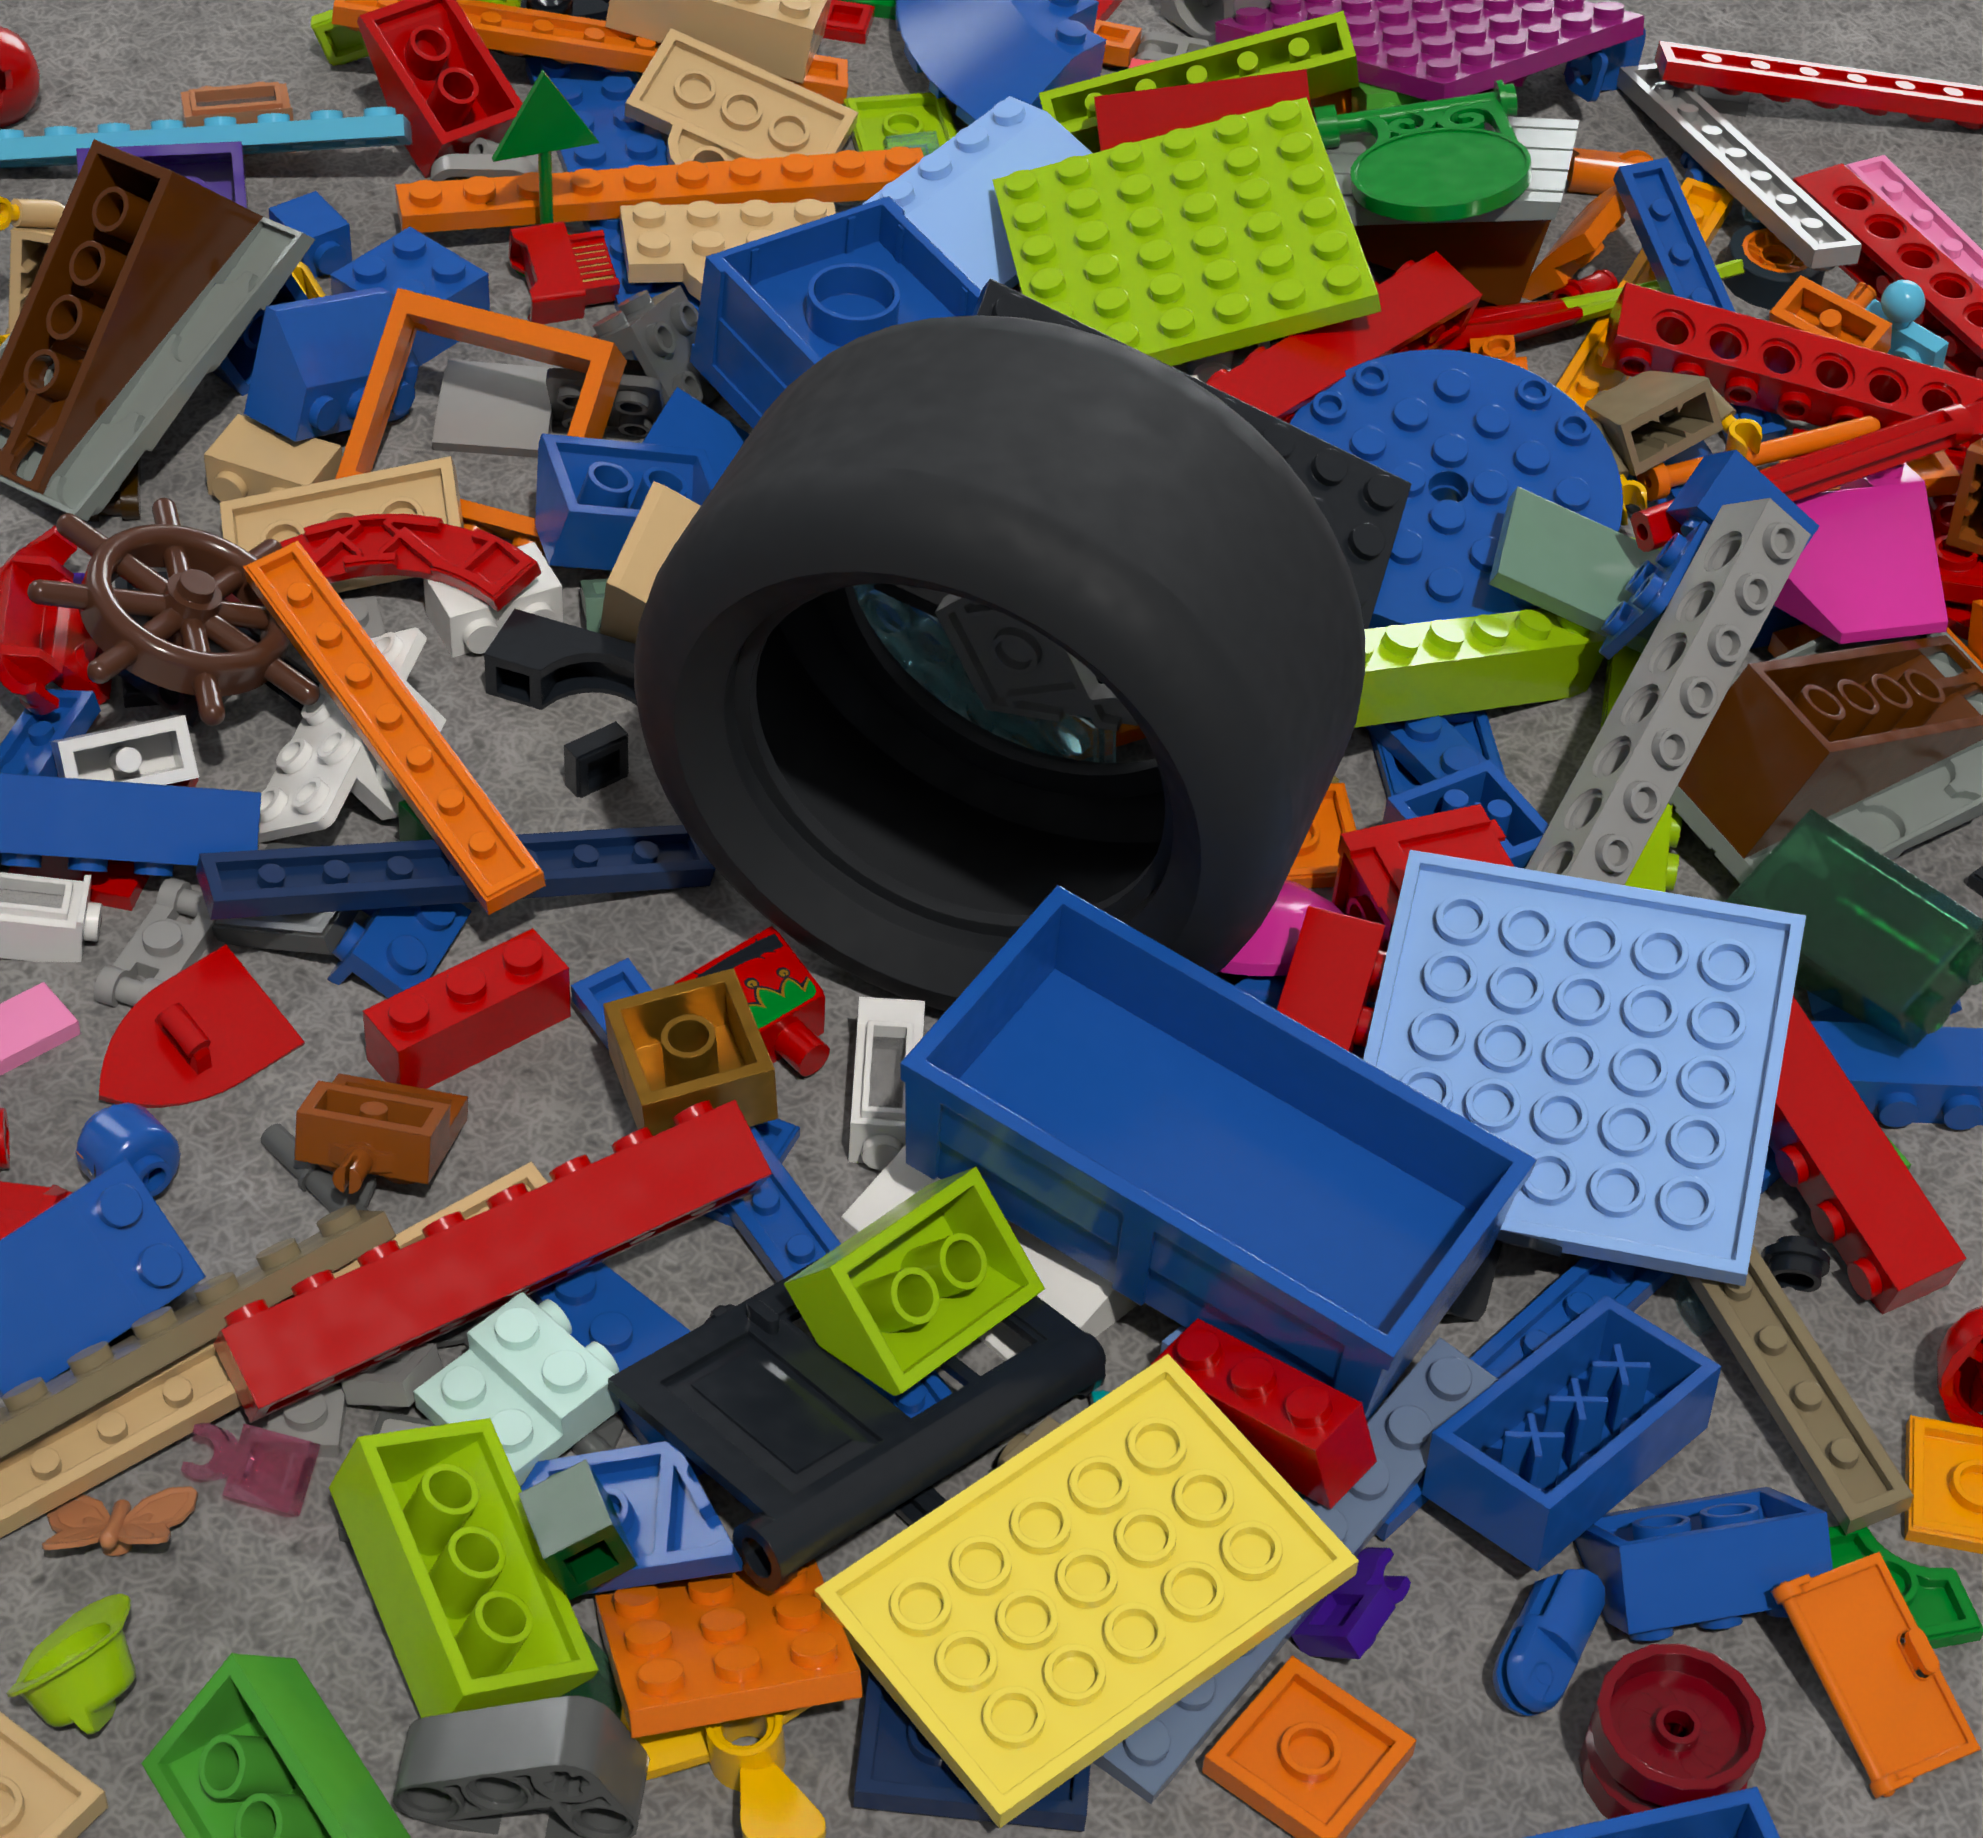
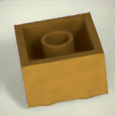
(689, 1048)

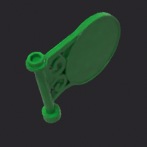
(1441, 168)

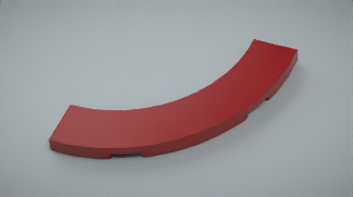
(420, 549)

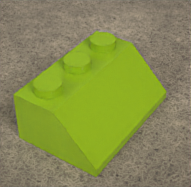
(917, 1283)

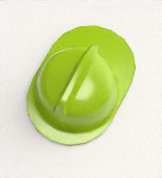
(80, 1667)

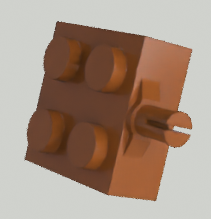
(377, 1129)

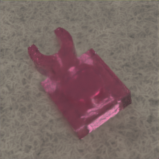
(260, 1468)

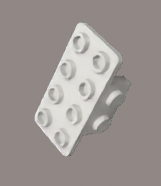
(331, 759)

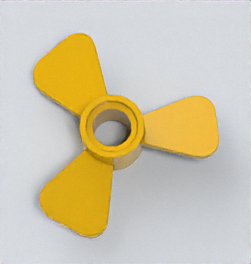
(768, 1798)

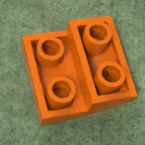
(1577, 244)

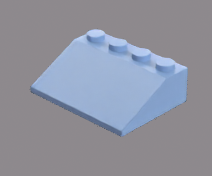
(953, 189)

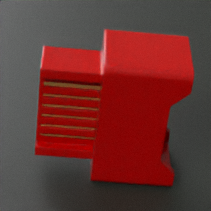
(562, 270)

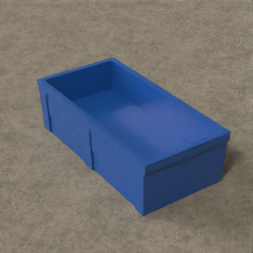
(812, 289)
(1207, 1149)

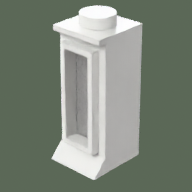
(46, 918)
(884, 1038)

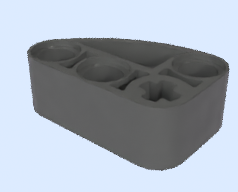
(524, 1756)

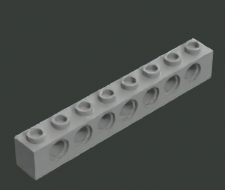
(1672, 694)

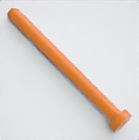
(1662, 478)

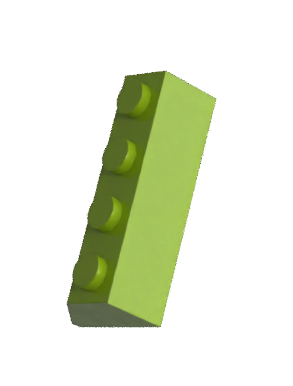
(458, 1569)

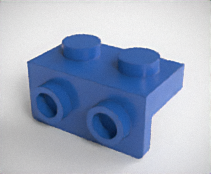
(398, 945)

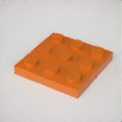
(723, 1650)

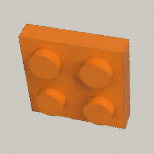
(1308, 1754)

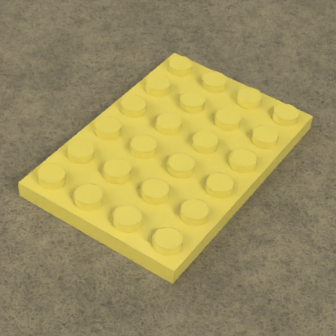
(1084, 1587)

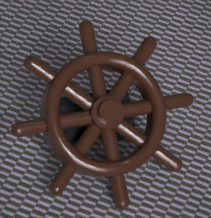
(175, 633)

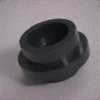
(1797, 1262)

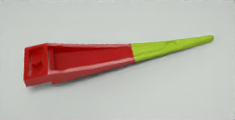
(1545, 316)

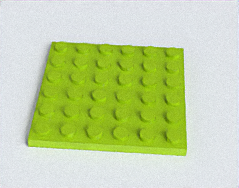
(1193, 236)

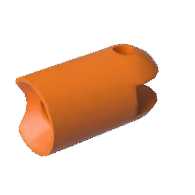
(1594, 169)

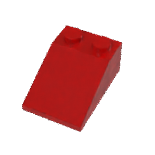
(438, 77)

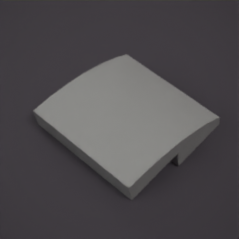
(492, 409)

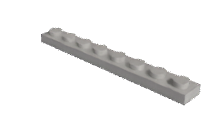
(1742, 169)

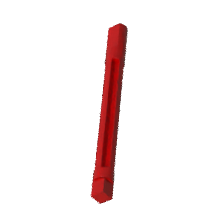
(1840, 463)

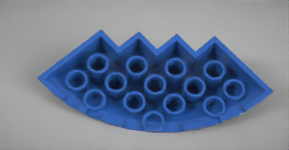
(999, 48)

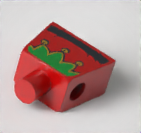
(781, 997)

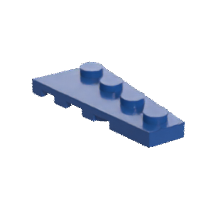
(622, 1320)

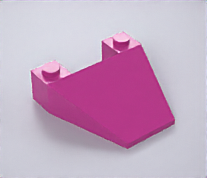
(1869, 562)

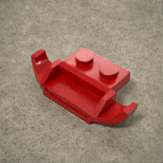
(42, 640)

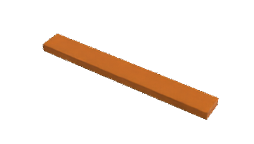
(395, 728)

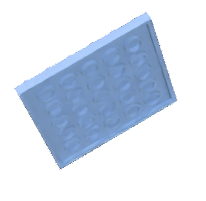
(1605, 1038)

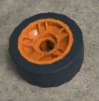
(1767, 265)

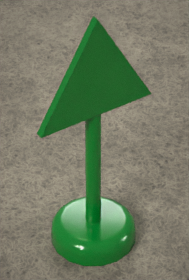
(543, 126)

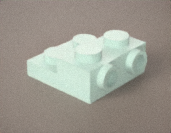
(528, 1380)

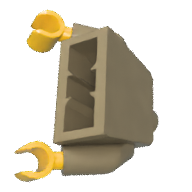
(1659, 418)

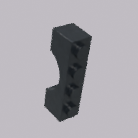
(548, 660)

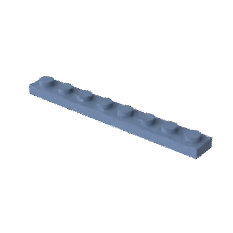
(1401, 1441)

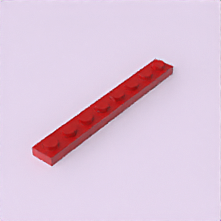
(1820, 83)

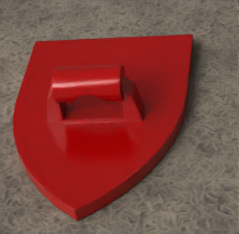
(195, 1037)

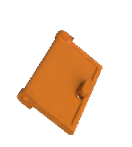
(1852, 1636)

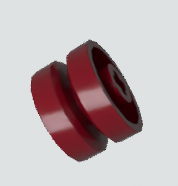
(1670, 1731)

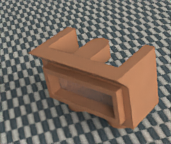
(235, 101)

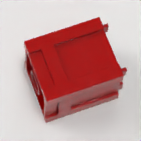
(1376, 859)

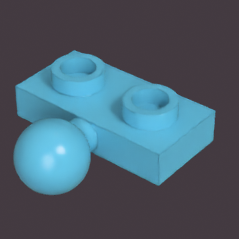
(1901, 305)

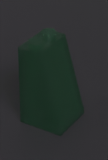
(1871, 930)

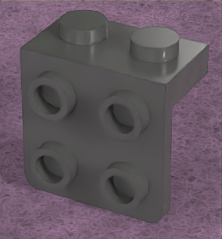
(662, 338)
(634, 407)

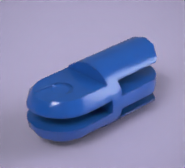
(1548, 1641)

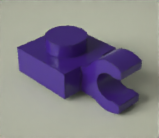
(1355, 1612)

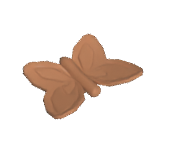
(149, 1522)

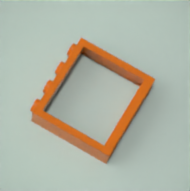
(495, 331)

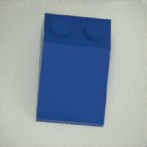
(86, 1274)

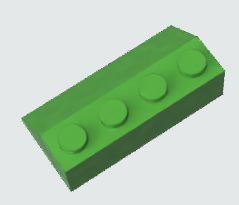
(266, 1761)

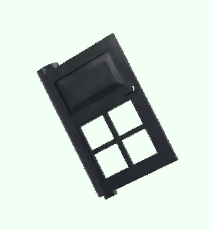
(815, 1441)

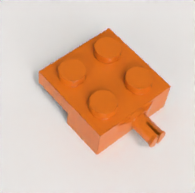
(1827, 314)

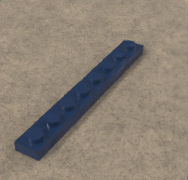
(420, 874)

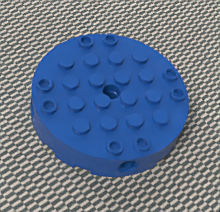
(1465, 440)

